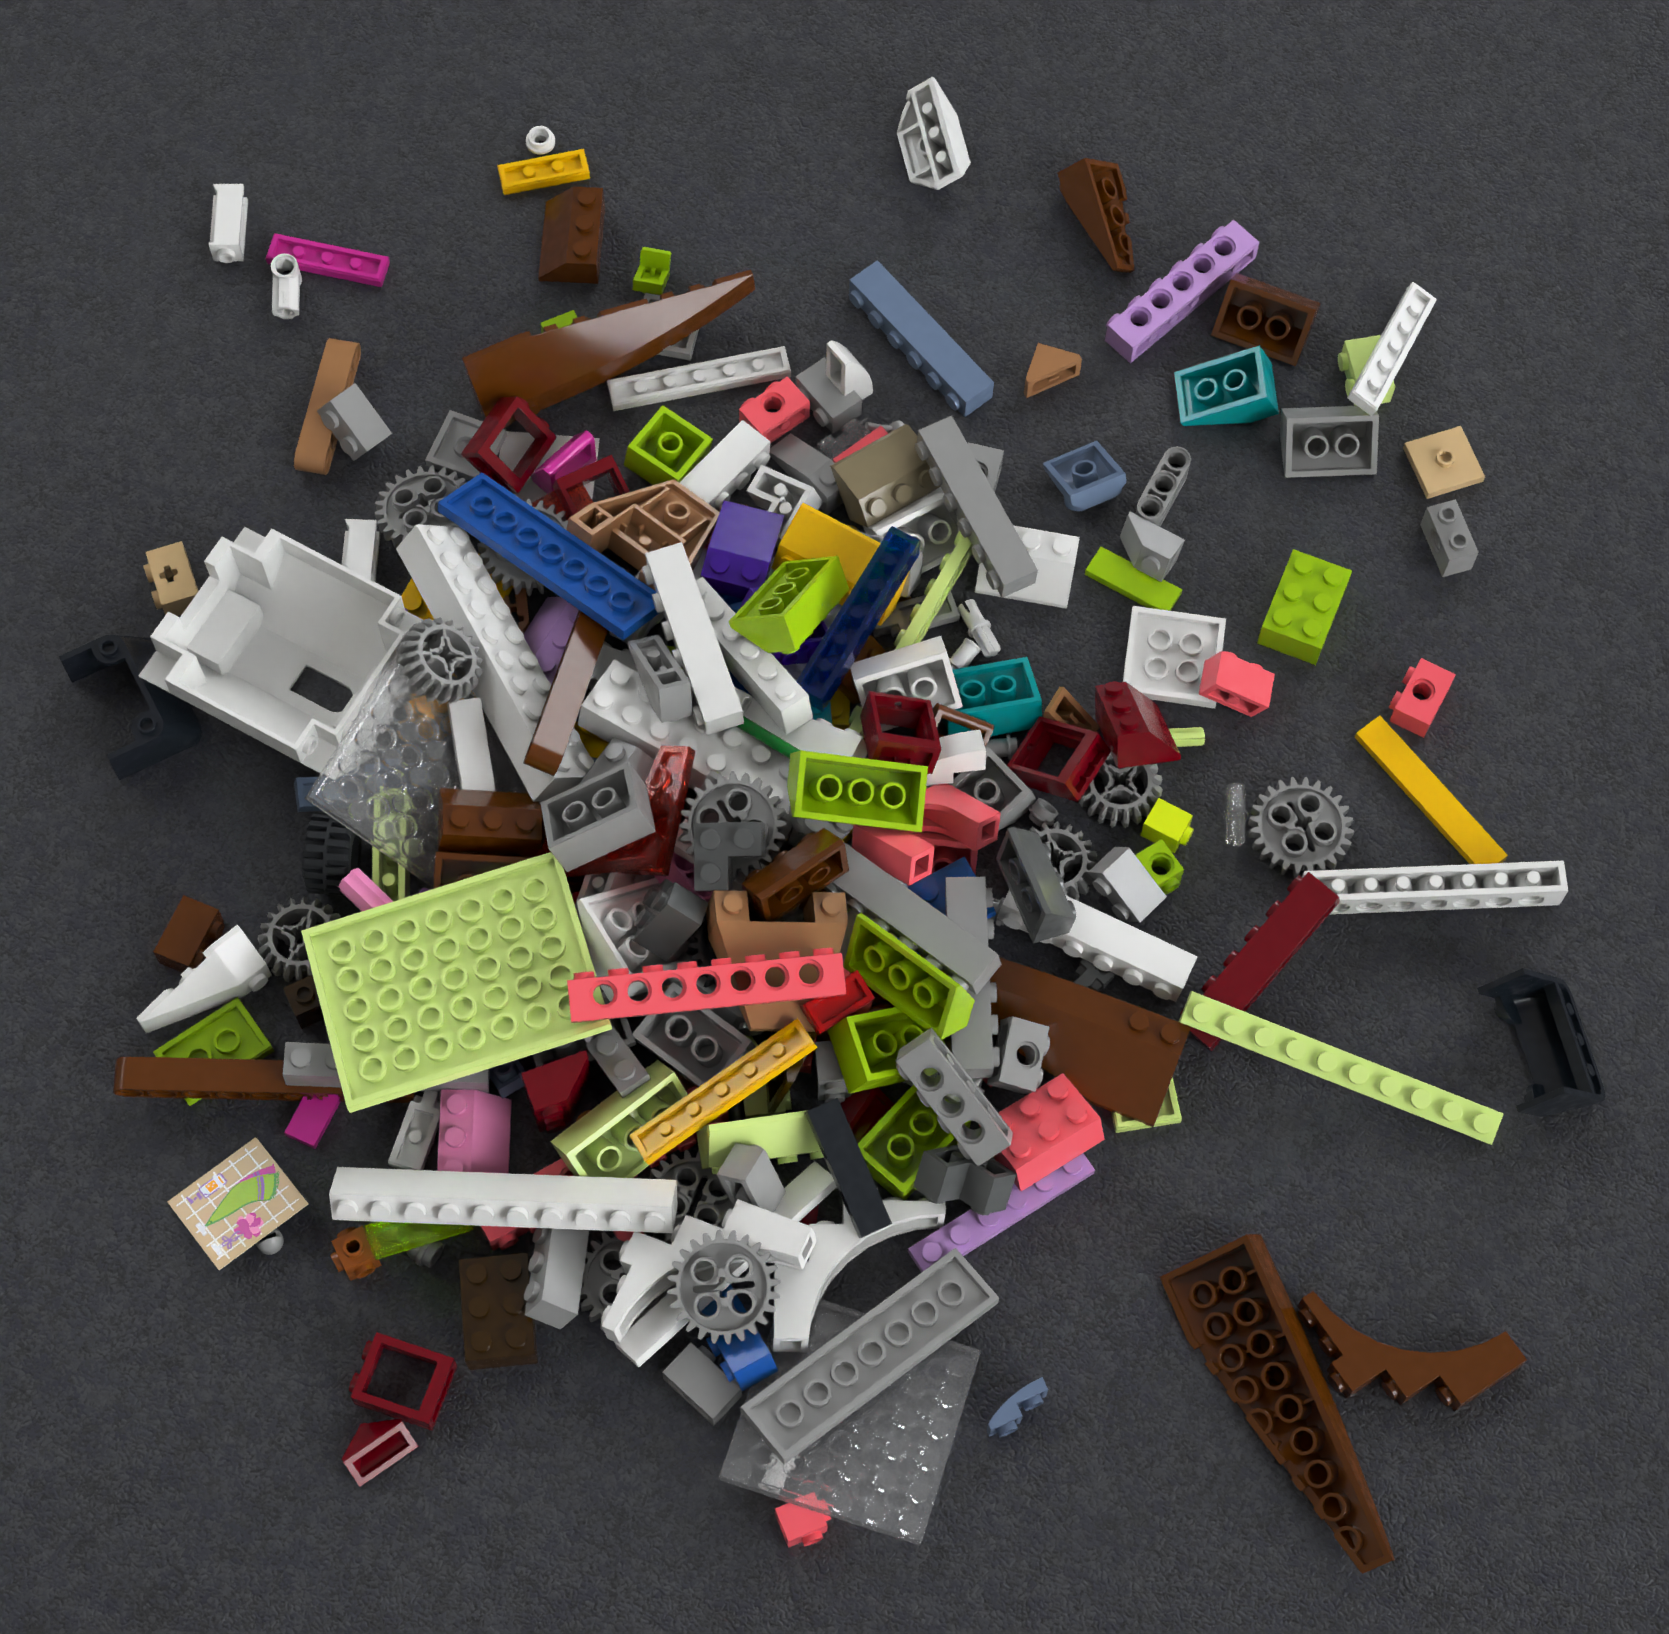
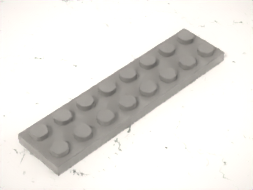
(869, 1355)

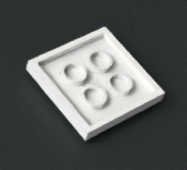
(1169, 654)

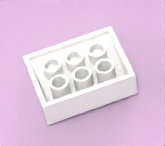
(610, 932)

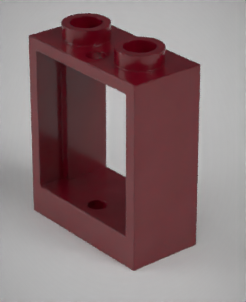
(487, 462)
(585, 475)
(911, 713)
(1079, 770)
(435, 1393)

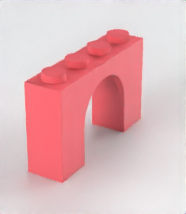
(945, 812)

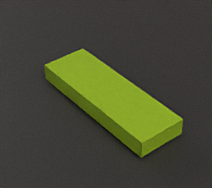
(1125, 579)

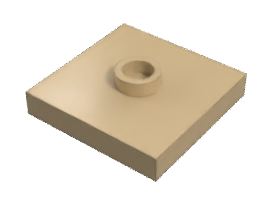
(1443, 462)

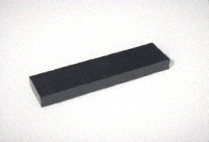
(848, 1168)

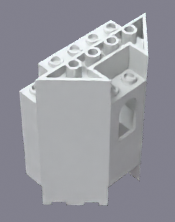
(257, 629)

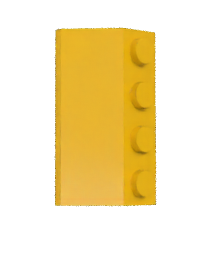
(818, 536)

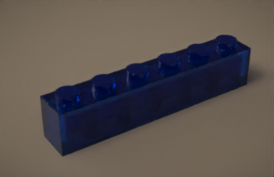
(858, 617)

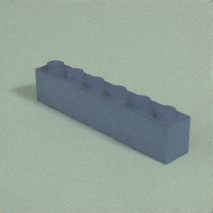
(920, 339)

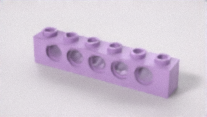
(1133, 340)

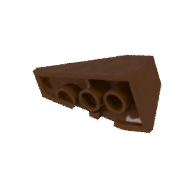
(1096, 197)

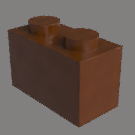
(189, 935)

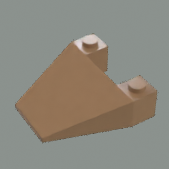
(647, 522)
(736, 936)

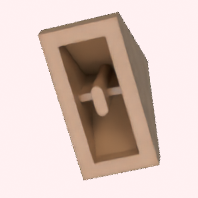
(1049, 368)
(1067, 710)

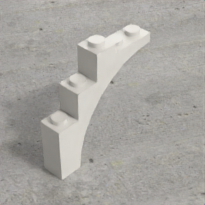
(834, 1248)
(650, 1260)

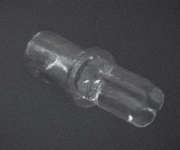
(1235, 814)

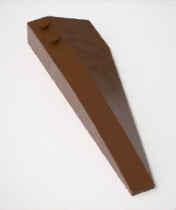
(591, 351)
(1103, 1045)
(1257, 1348)

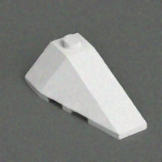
(228, 972)

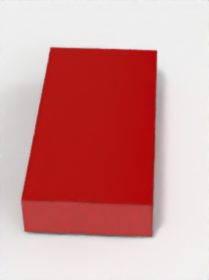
(828, 1011)

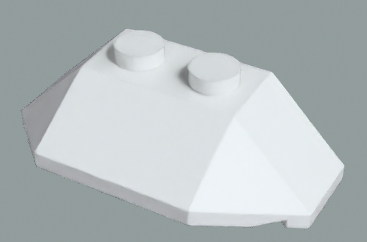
(931, 137)

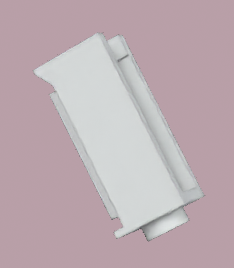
(228, 223)
(361, 547)

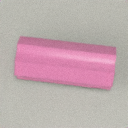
(362, 891)

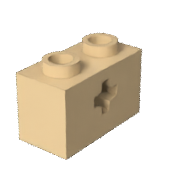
(166, 565)

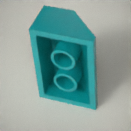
(998, 694)

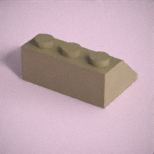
(882, 477)

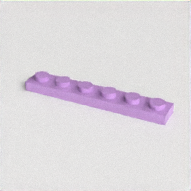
(973, 1229)

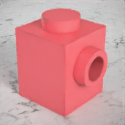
(801, 1524)

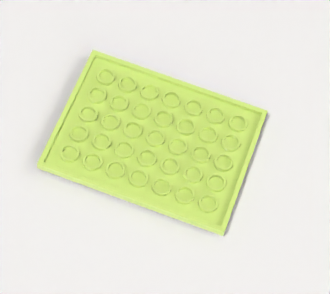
(451, 980)

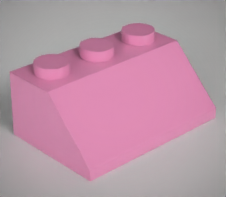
(474, 1132)

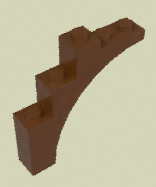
(1405, 1373)

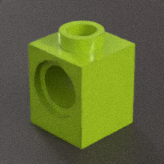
(1160, 855)

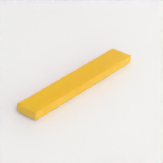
(1429, 794)
(723, 1091)

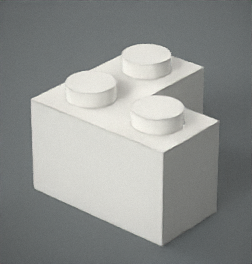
(781, 495)

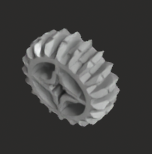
(433, 669)
(1133, 803)
(1078, 855)
(281, 929)

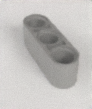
(1164, 477)

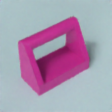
(570, 457)

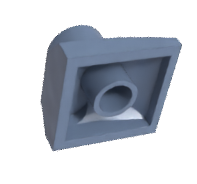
(1086, 476)

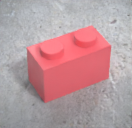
(1236, 683)

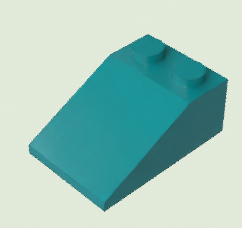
(1227, 390)

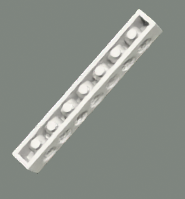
(1446, 887)

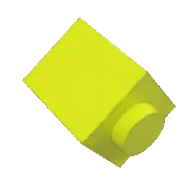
(1168, 824)

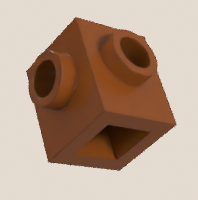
(355, 1264)

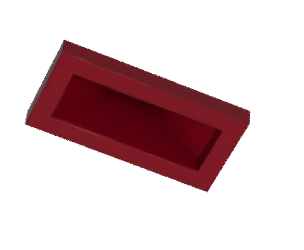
(865, 1110)
(377, 1448)

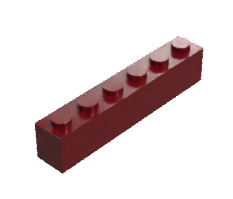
(1269, 947)

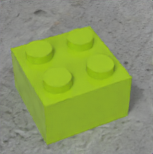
(666, 448)

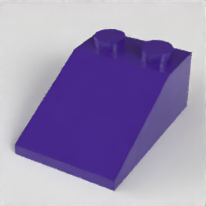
(741, 549)

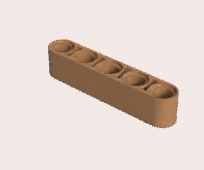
(334, 376)

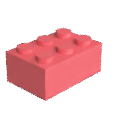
(1048, 1131)

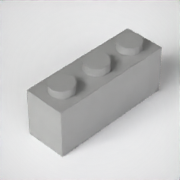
(556, 1275)

